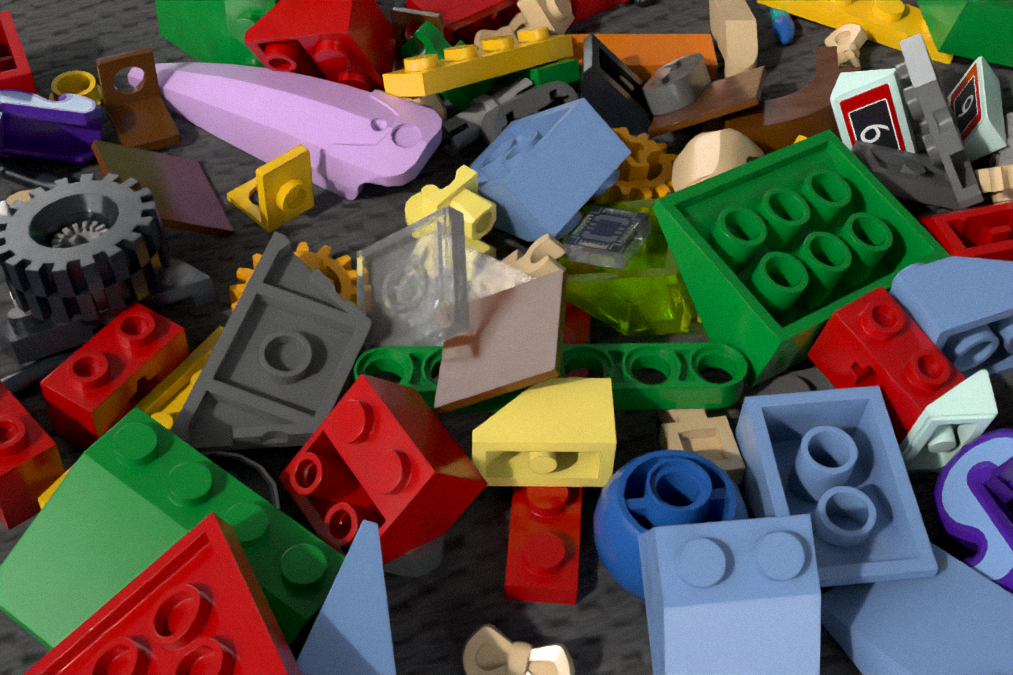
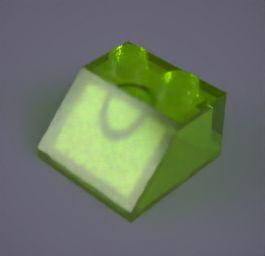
(643, 296)

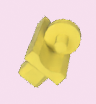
(464, 197)

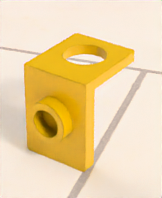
(282, 188)

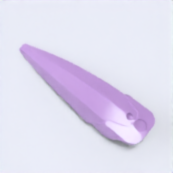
(266, 112)

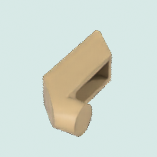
(735, 34)

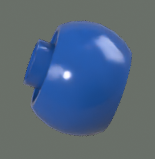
(658, 492)

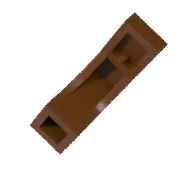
(805, 112)

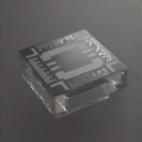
(608, 237)

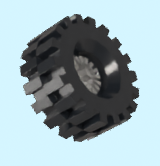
(83, 247)

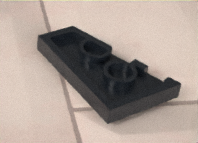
(31, 339)

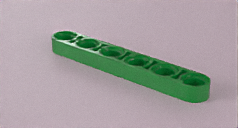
(617, 361)

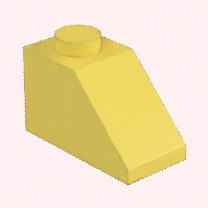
(550, 436)

